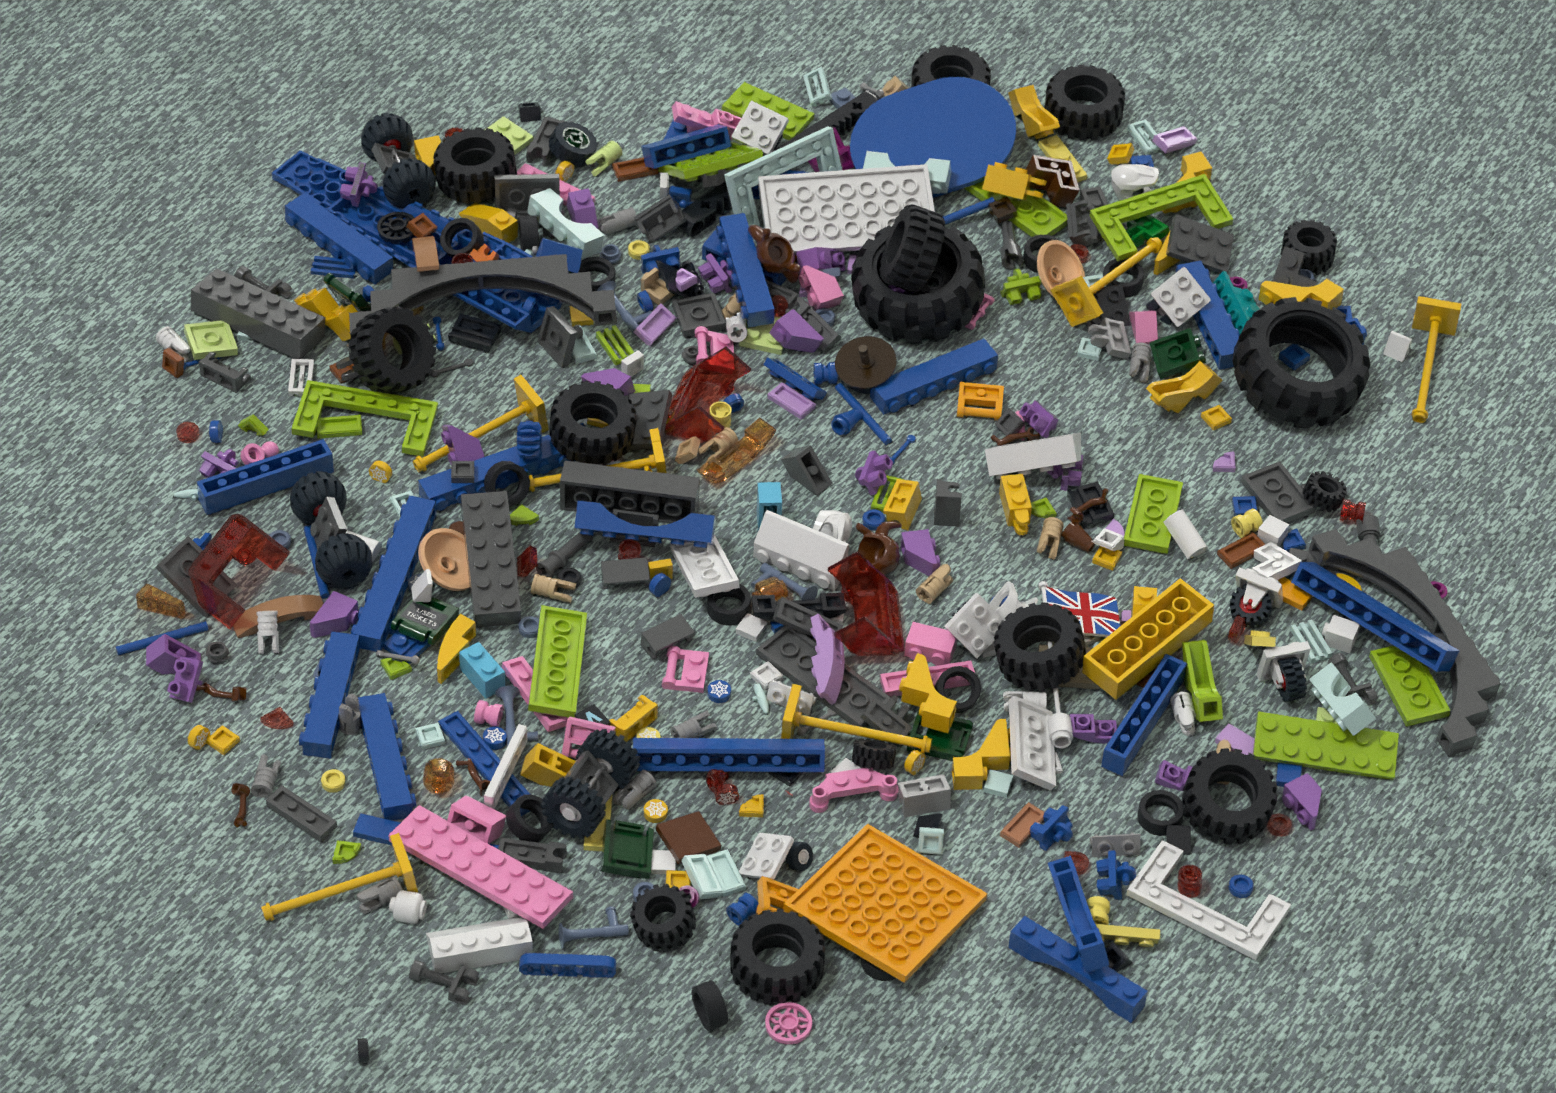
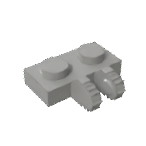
(1112, 335)

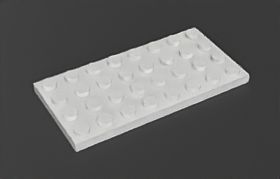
(840, 206)

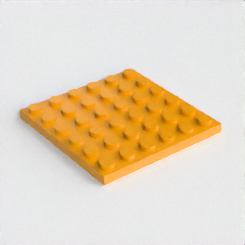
(886, 902)

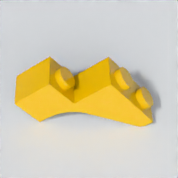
(1036, 118)
(1192, 166)
(1327, 292)
(324, 304)
(1177, 392)
(918, 690)
(994, 754)

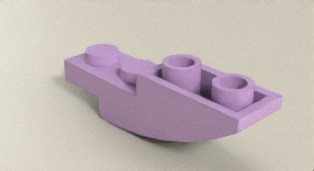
(829, 661)

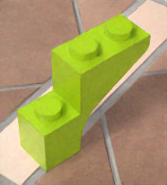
(1200, 681)

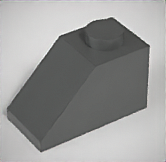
(807, 469)

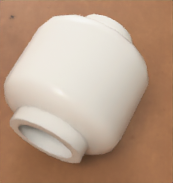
(408, 907)

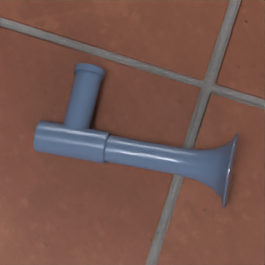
(631, 322)
(769, 571)
(507, 694)
(612, 930)

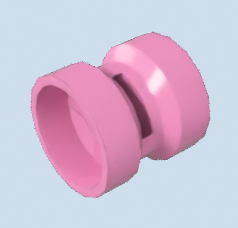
(489, 714)

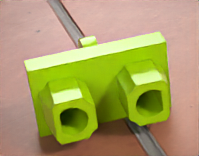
(1019, 284)

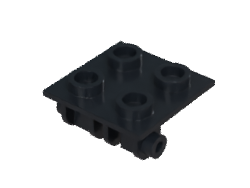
(669, 275)
(1113, 304)

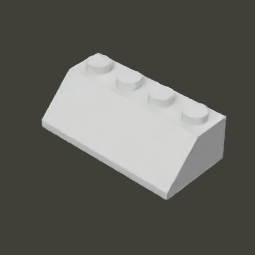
(1034, 454)
(799, 549)
(479, 944)

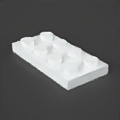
(705, 568)
(1030, 743)

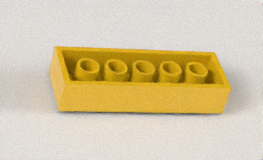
(1146, 638)

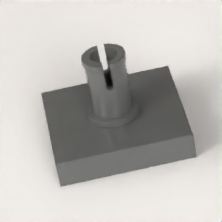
(558, 336)

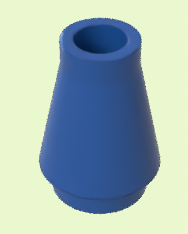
(845, 422)

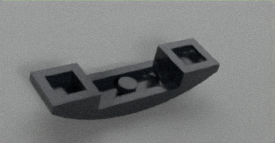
(829, 605)

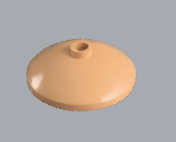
(1057, 264)
(445, 556)

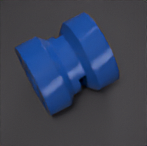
(824, 373)
(742, 909)

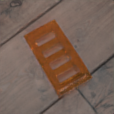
(157, 601)

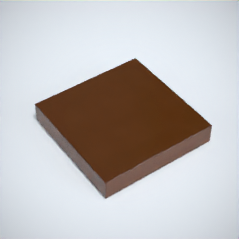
(688, 836)

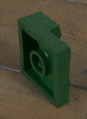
(1177, 353)

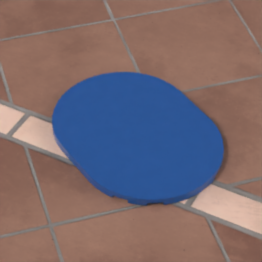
(943, 121)

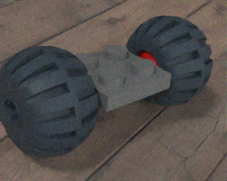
(406, 179)
(340, 557)

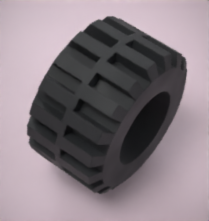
(1314, 241)
(659, 901)

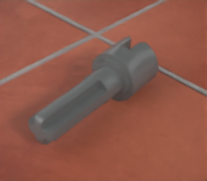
(1010, 251)
(1369, 528)

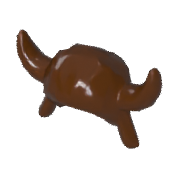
(775, 253)
(879, 547)

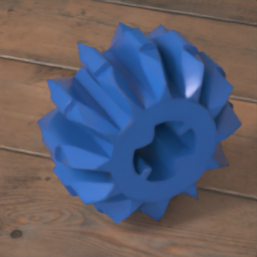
(529, 440)

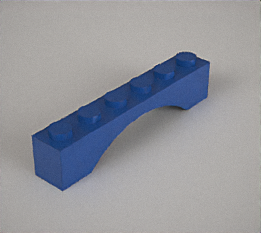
(693, 528)
(1077, 914)
(1112, 988)

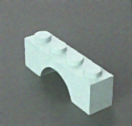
(938, 169)
(548, 208)
(1347, 711)

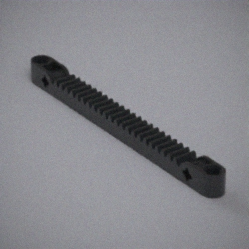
(703, 211)

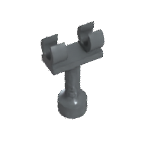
(276, 288)
(1365, 690)
(456, 994)

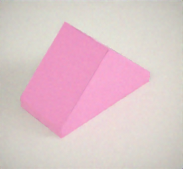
(1144, 326)

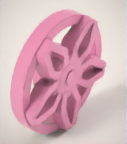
(788, 1023)

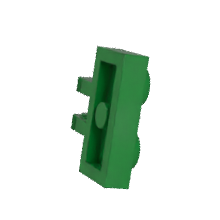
(1146, 228)

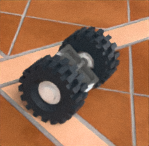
(580, 797)

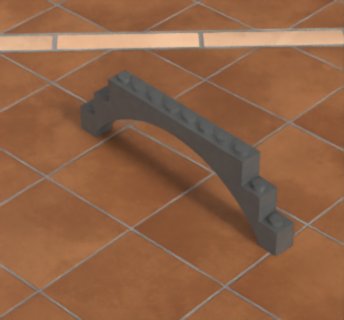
(533, 274)
(1403, 578)

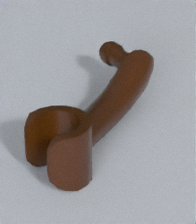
(1011, 437)
(1078, 516)
(237, 693)
(474, 775)
(243, 792)

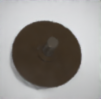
(865, 363)

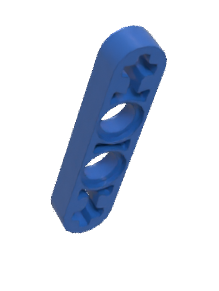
(542, 963)

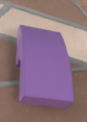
(1092, 730)
(1172, 776)

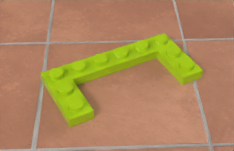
(1110, 217)
(319, 394)

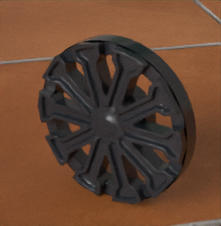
(395, 227)

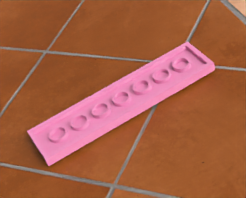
(482, 867)

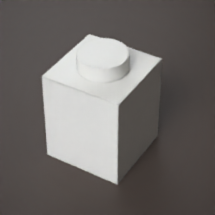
(1341, 633)

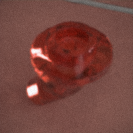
(780, 305)
(716, 778)

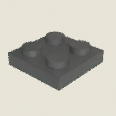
(698, 312)

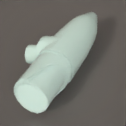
(191, 493)
(761, 698)

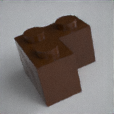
(1060, 179)

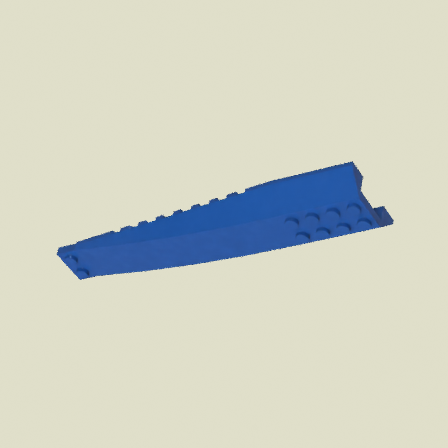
(323, 184)

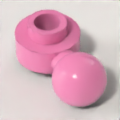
(258, 453)

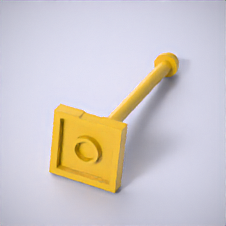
(1077, 298)
(1436, 317)
(528, 404)
(655, 460)
(794, 718)
(400, 868)

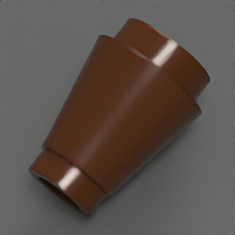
(1078, 537)

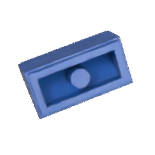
(574, 255)

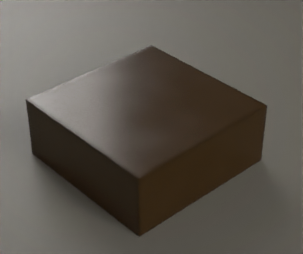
(1002, 210)

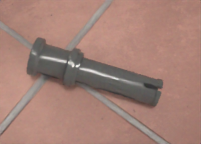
(558, 558)

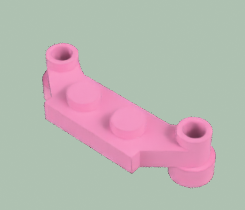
(852, 783)

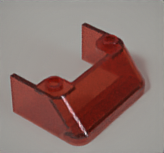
(698, 390)
(243, 543)
(876, 609)

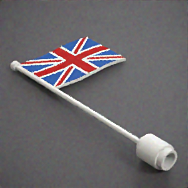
(1097, 617)

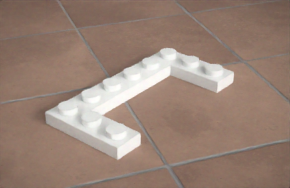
(1248, 940)

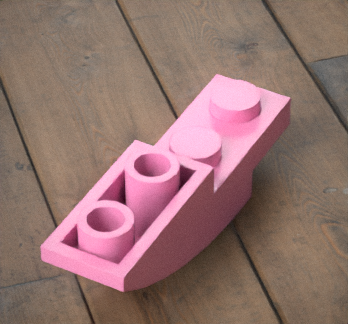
(698, 119)

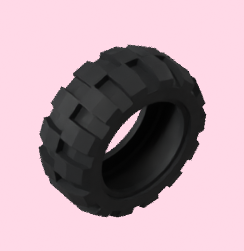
(922, 314)
(1318, 330)

